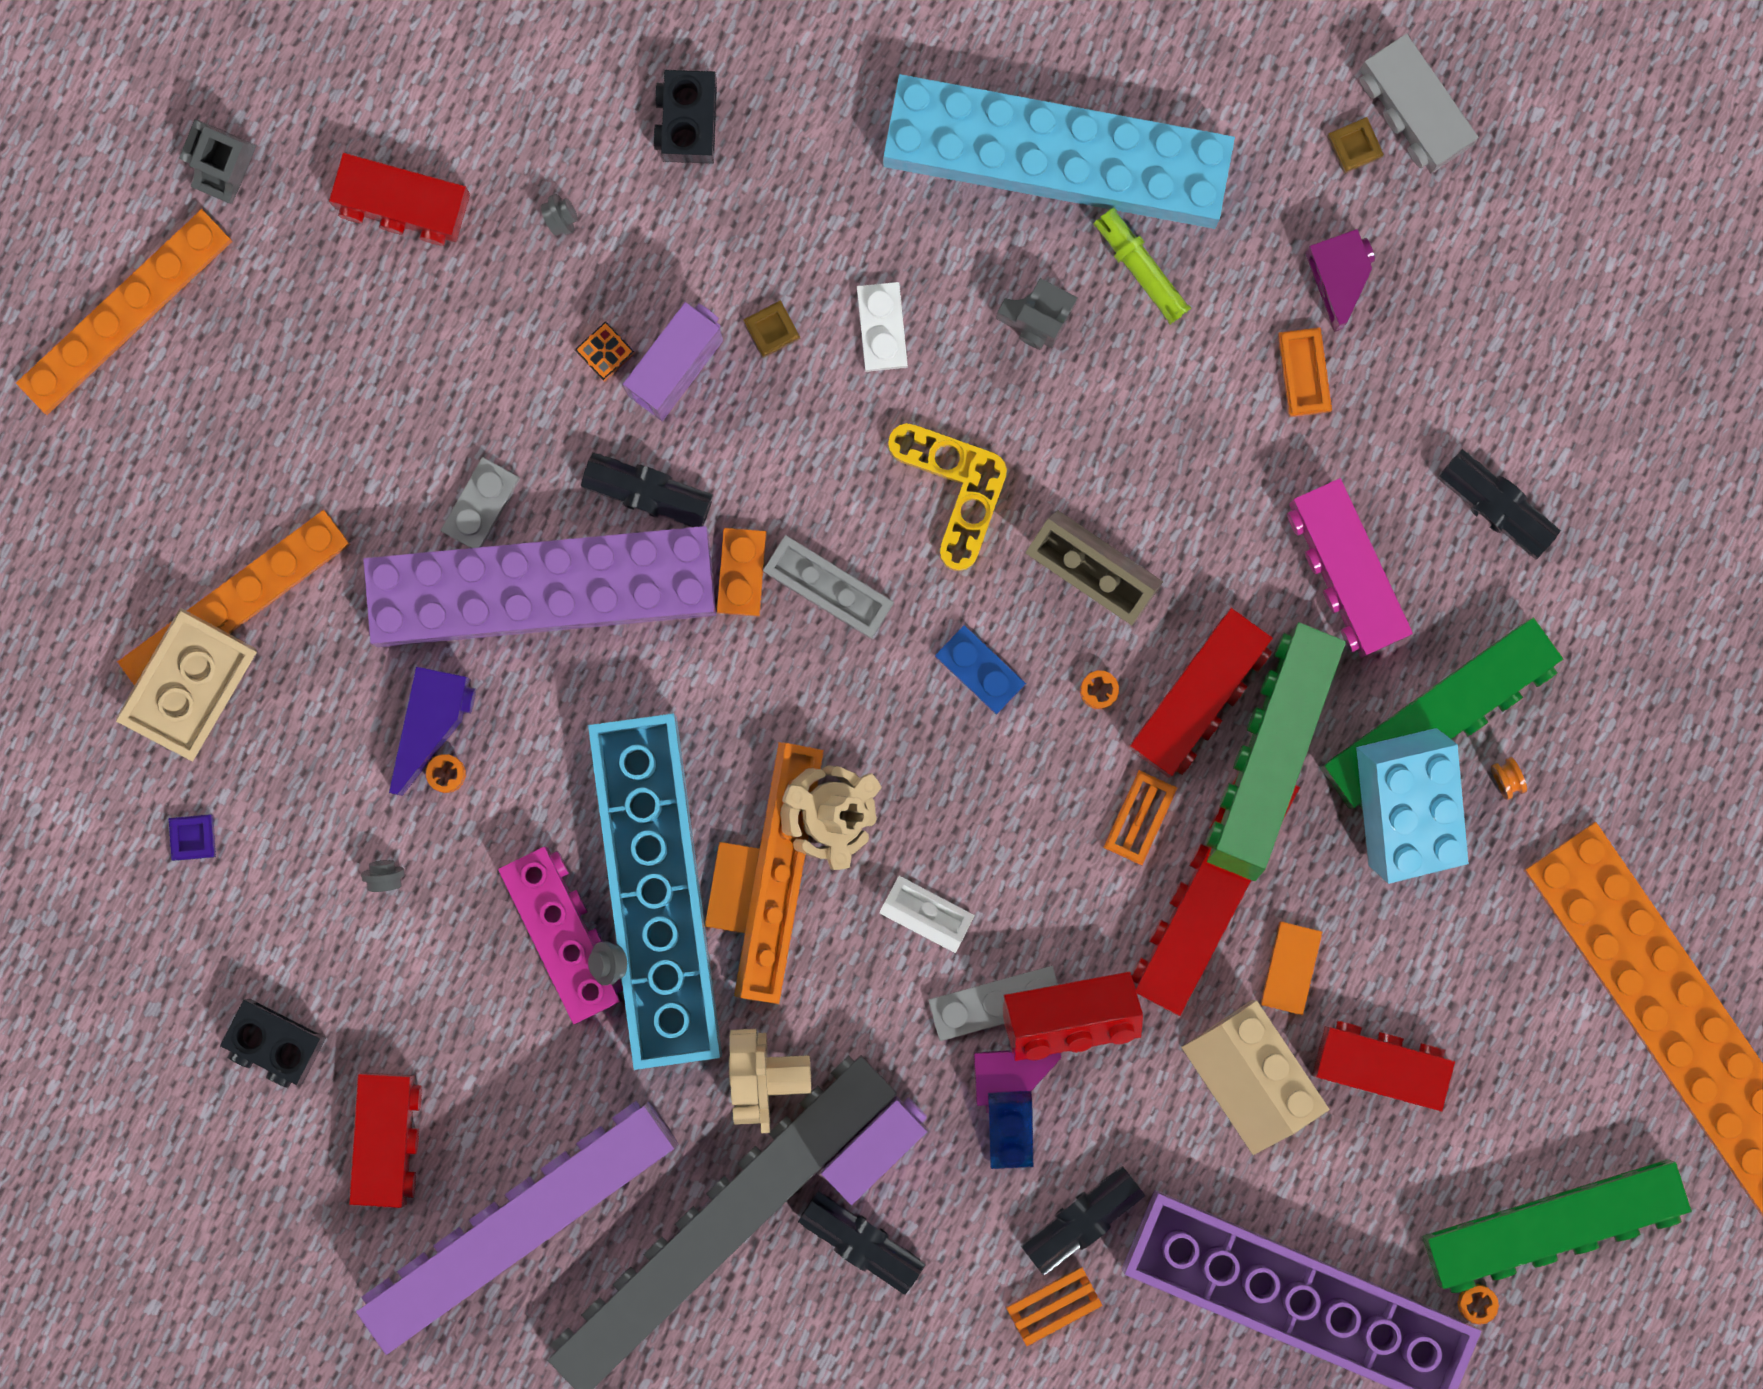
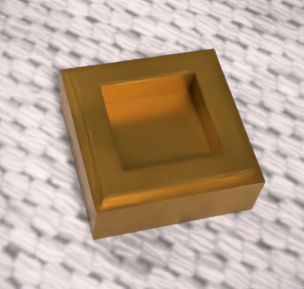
(1355, 145)
(771, 329)

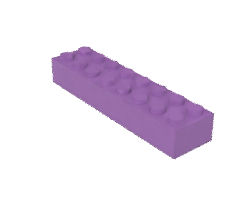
(539, 587)
(510, 1232)
(1298, 1298)

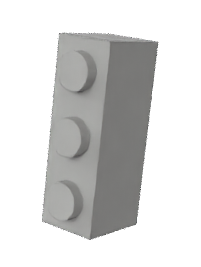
(1417, 104)

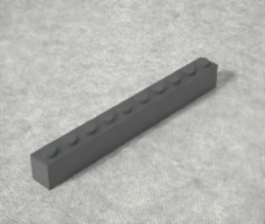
(722, 1225)

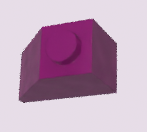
(1341, 272)
(1001, 1073)

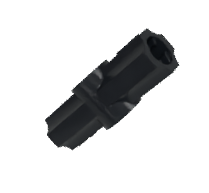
(646, 490)
(1499, 503)
(1083, 1220)
(861, 1242)

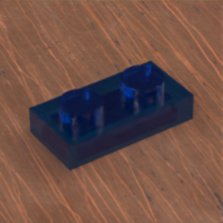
(1010, 1129)

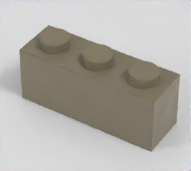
(1094, 567)

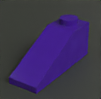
(431, 717)

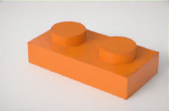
(741, 572)

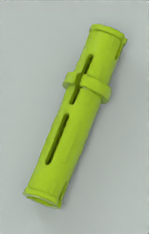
(1141, 265)

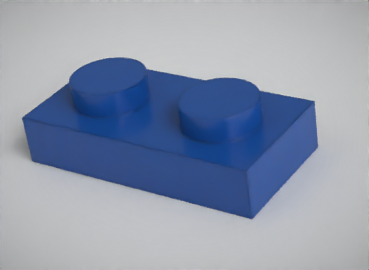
(980, 669)

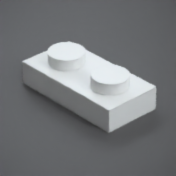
(882, 326)
(927, 914)

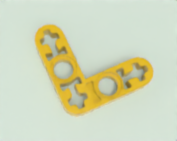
(964, 474)

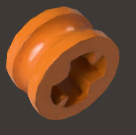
(1091, 700)
(1509, 778)
(452, 784)
(1491, 1309)

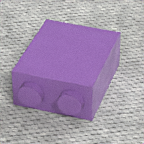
(674, 360)
(875, 1148)

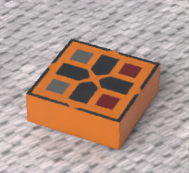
(604, 351)

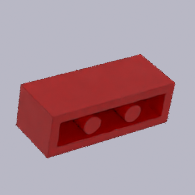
(399, 199)
(1072, 1016)
(1384, 1066)
(384, 1140)

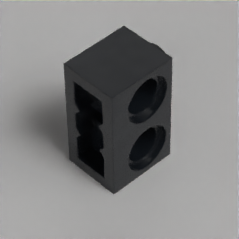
(696, 117)
(276, 1033)

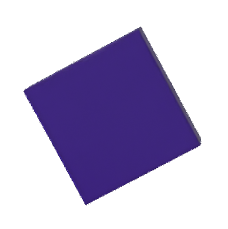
(192, 837)

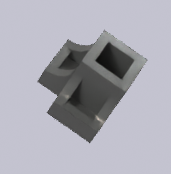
(217, 160)
(1038, 315)

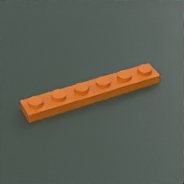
(124, 312)
(255, 584)
(774, 885)

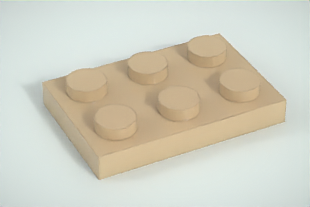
(186, 684)

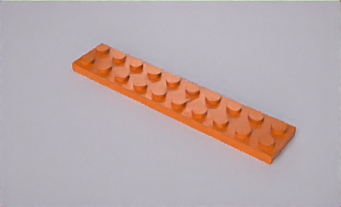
(1660, 996)

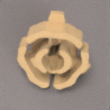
(831, 813)
(757, 1076)

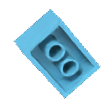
(1412, 805)

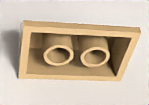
(1255, 1077)

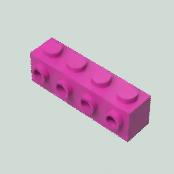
(1349, 568)
(559, 931)

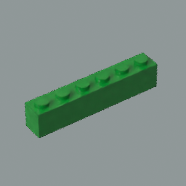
(1458, 700)
(1275, 751)
(1556, 1225)

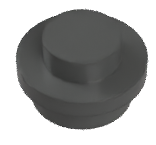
(559, 215)
(383, 876)
(607, 963)

